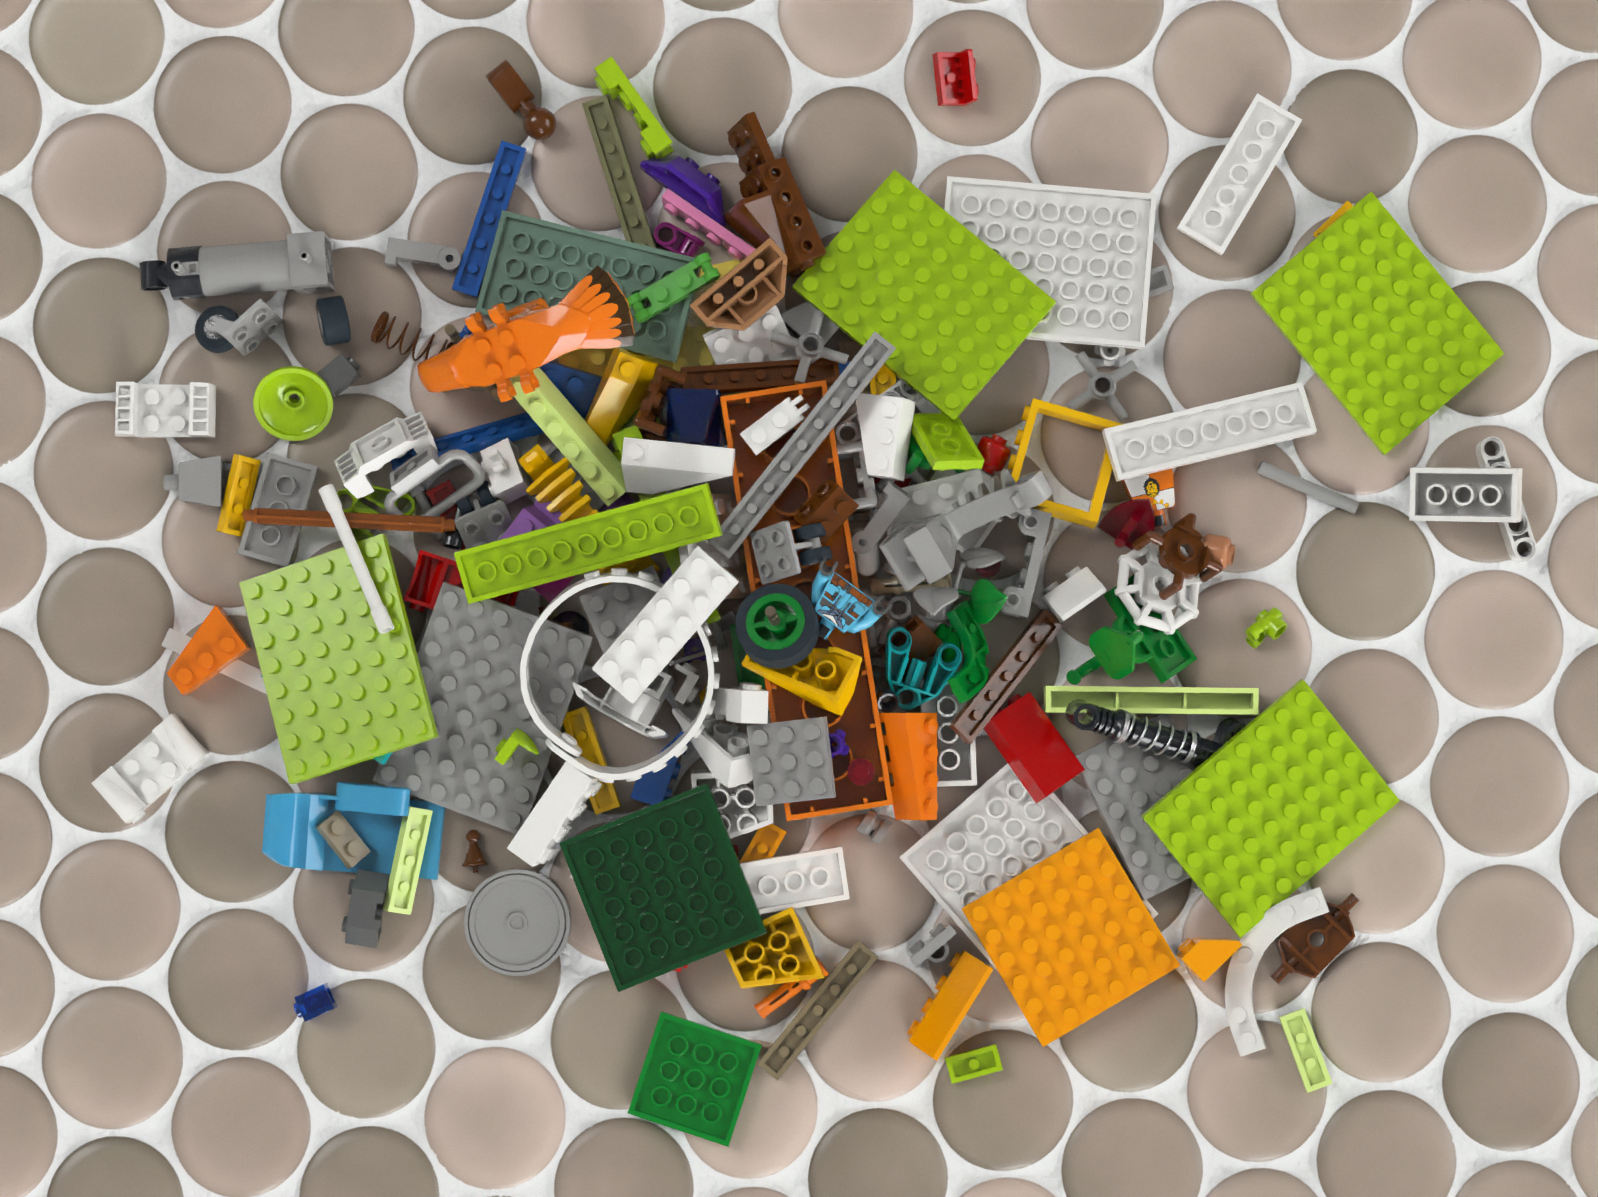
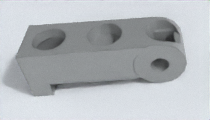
(422, 253)
(867, 538)

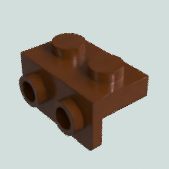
(827, 506)

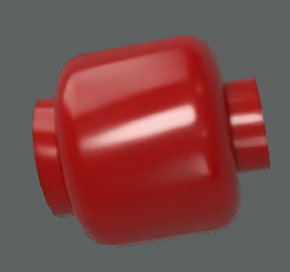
(994, 453)

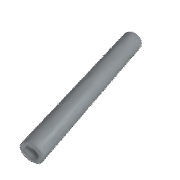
(1308, 487)

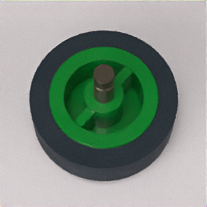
(777, 626)

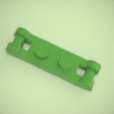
(673, 288)

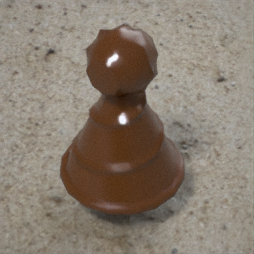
(474, 855)

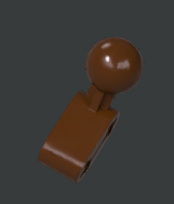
(538, 122)

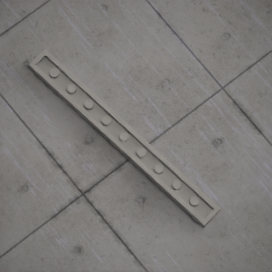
(802, 444)

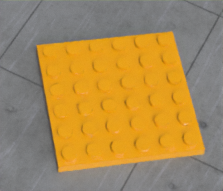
(1070, 937)

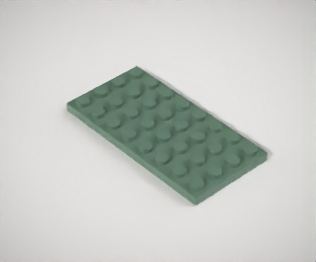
(549, 259)

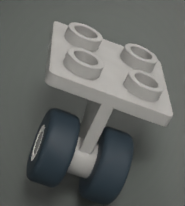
(482, 518)
(777, 552)

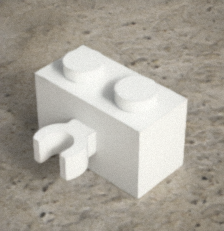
(505, 473)

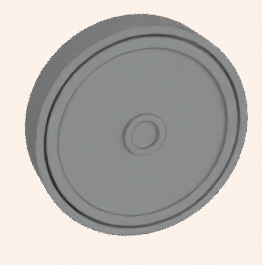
(517, 922)

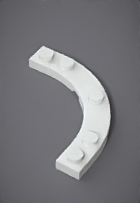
(1246, 960)

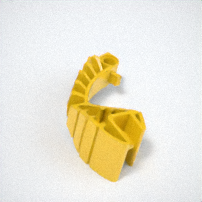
(554, 484)

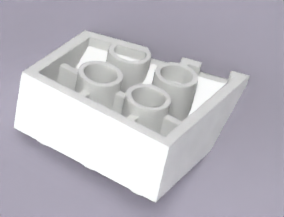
(735, 804)

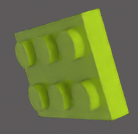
(945, 442)

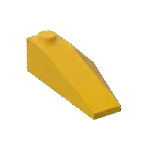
(619, 392)
(822, 678)

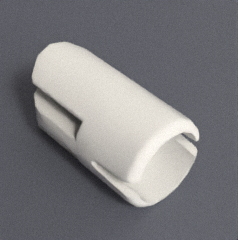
(867, 563)

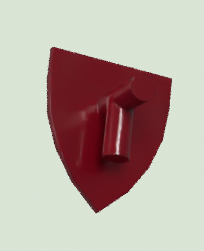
(1129, 521)

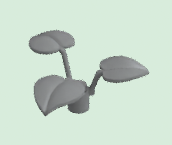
(939, 599)

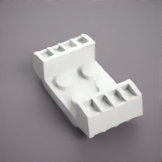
(165, 410)
(380, 447)

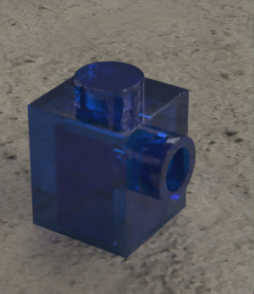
(314, 1002)

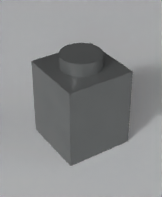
(340, 373)

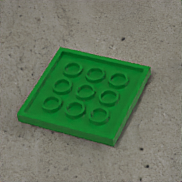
(694, 1078)

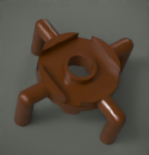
(653, 406)
(1171, 558)

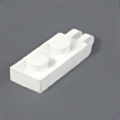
(774, 424)

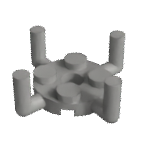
(867, 496)

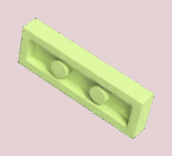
(1305, 1050)

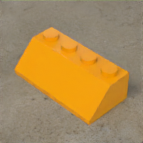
(950, 1004)

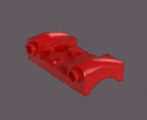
(428, 579)

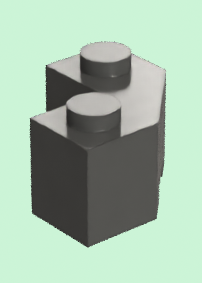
(365, 911)

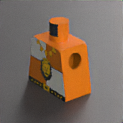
(1157, 488)

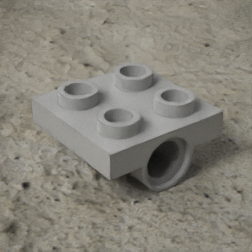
(939, 936)

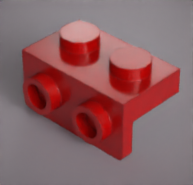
(955, 78)

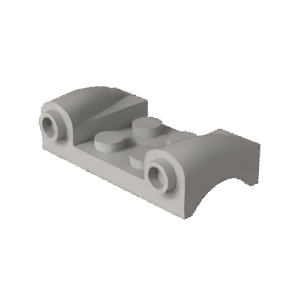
(1035, 529)

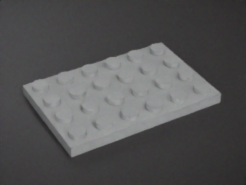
(1124, 787)

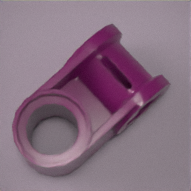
(680, 240)

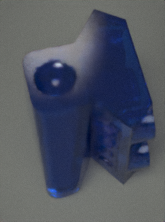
(693, 416)

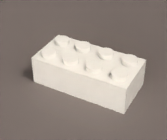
(1465, 494)
(955, 758)
(553, 815)

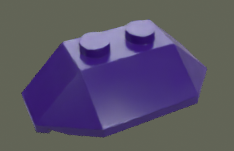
(689, 183)

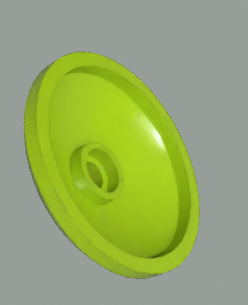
(291, 417)

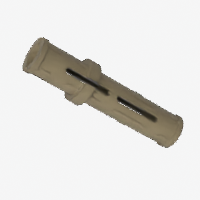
(880, 585)

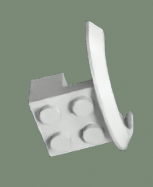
(636, 715)

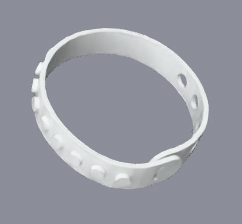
(565, 744)

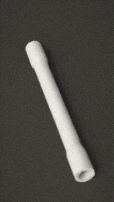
(334, 508)

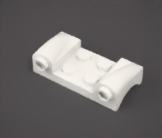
(150, 769)

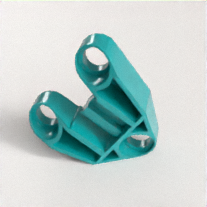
(936, 679)

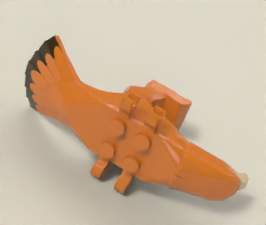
(530, 336)

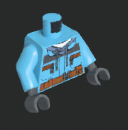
(842, 603)

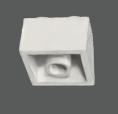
(1073, 593)

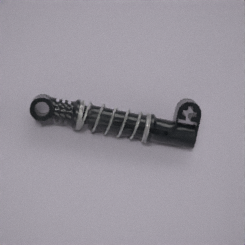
(1120, 727)

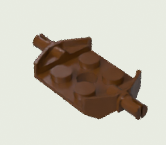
(1303, 958)

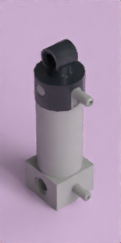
(195, 272)

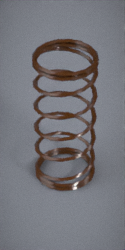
(378, 331)

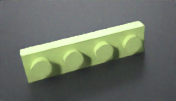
(407, 861)

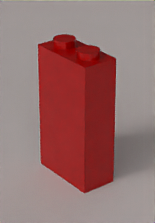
(1032, 746)

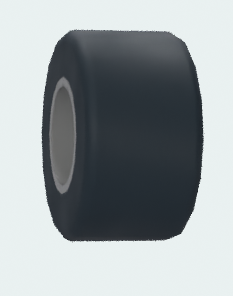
(333, 320)

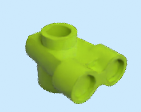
(1267, 624)

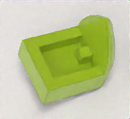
(507, 747)

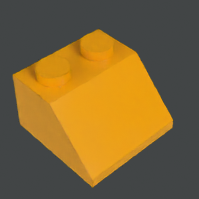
(1206, 955)

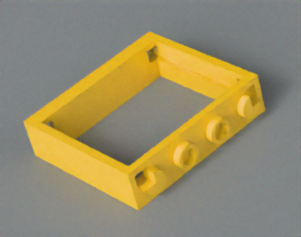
(1061, 511)

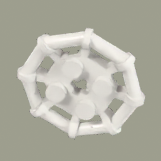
(1148, 595)

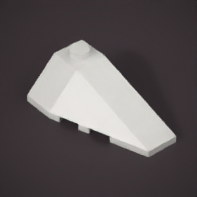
(666, 466)

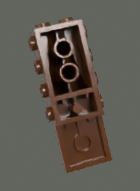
(763, 210)

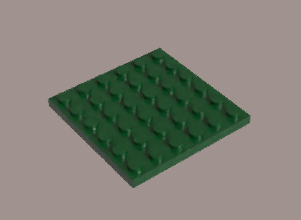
(663, 887)

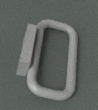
(423, 466)

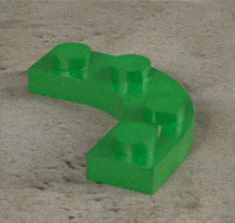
(973, 672)

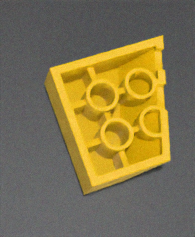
(776, 956)

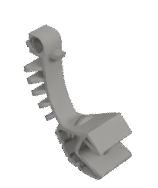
(928, 544)

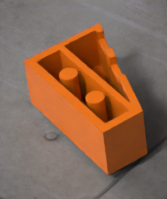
(208, 652)

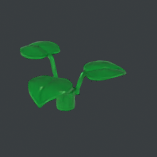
(985, 604)

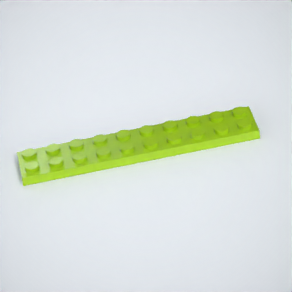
(588, 543)

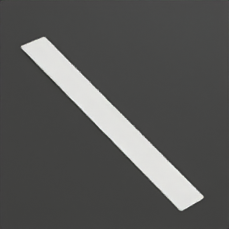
(237, 670)

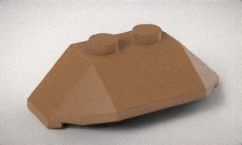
(745, 291)

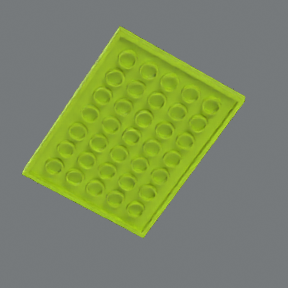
(927, 291)
(1377, 323)
(327, 670)
(1270, 808)

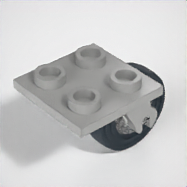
(222, 329)

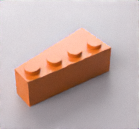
(912, 763)

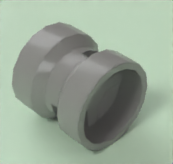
(874, 826)

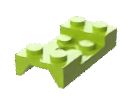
(613, 82)

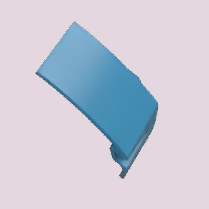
(371, 811)

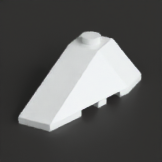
(720, 746)

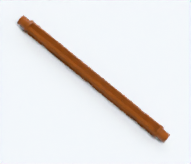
(355, 520)

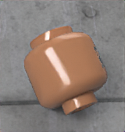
(1220, 549)

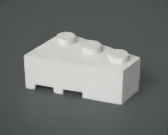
(885, 434)
(741, 704)

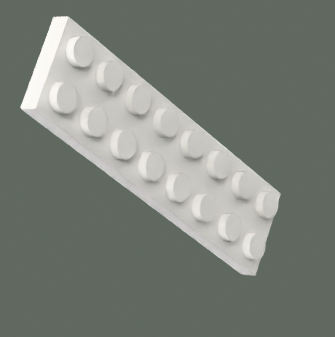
(1209, 431)

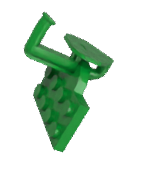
(1127, 644)

